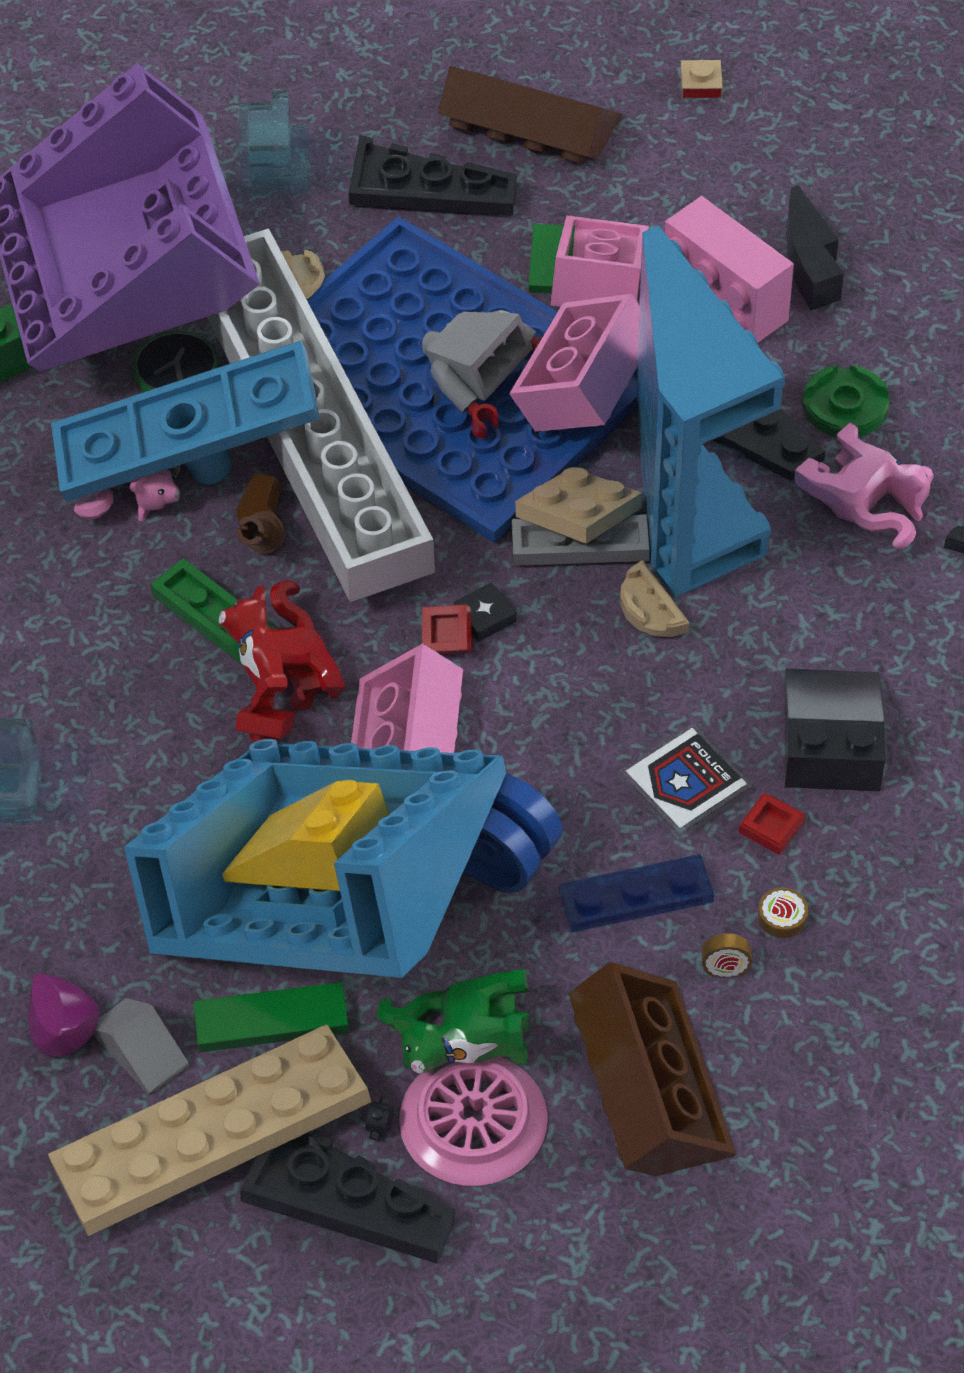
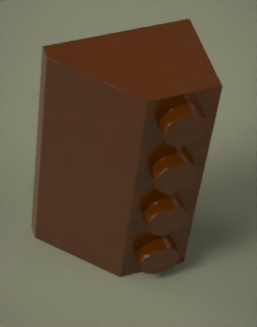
(526, 113)
(649, 1071)

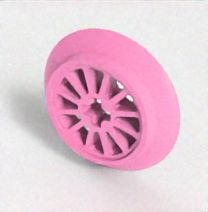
(469, 1165)

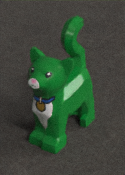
(476, 1026)

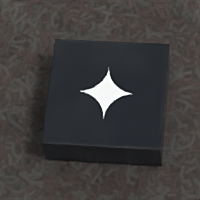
(488, 611)

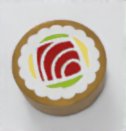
(782, 912)
(726, 955)

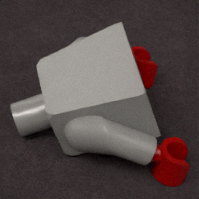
(476, 357)

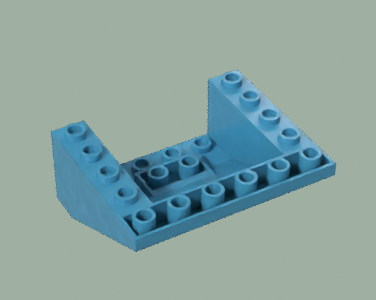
(695, 384)
(389, 881)

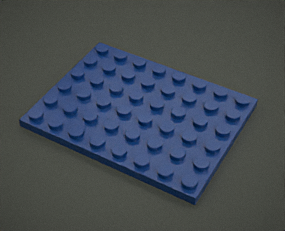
(376, 321)

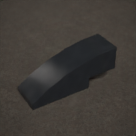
(813, 251)

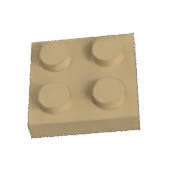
(578, 504)

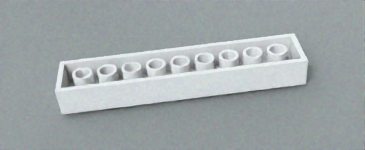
(336, 461)

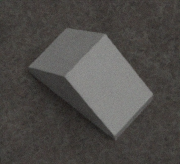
(140, 1044)

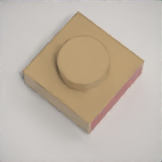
(701, 79)

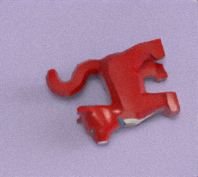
(281, 654)

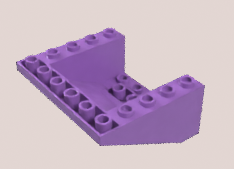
(119, 226)

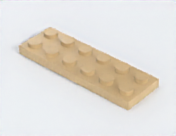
(208, 1129)

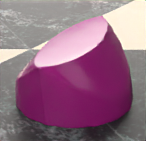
(60, 1015)

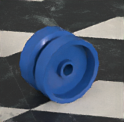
(514, 837)

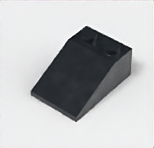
(833, 730)

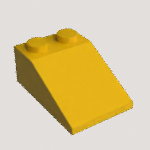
(307, 837)

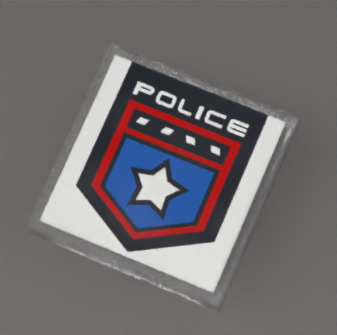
(685, 782)

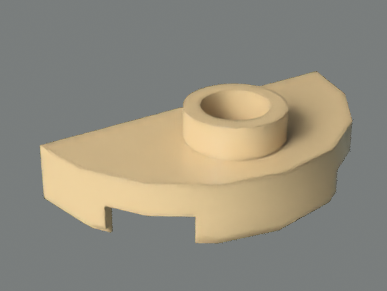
(306, 270)
(649, 605)

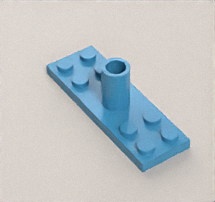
(185, 423)

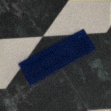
(636, 893)

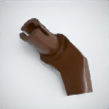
(259, 516)

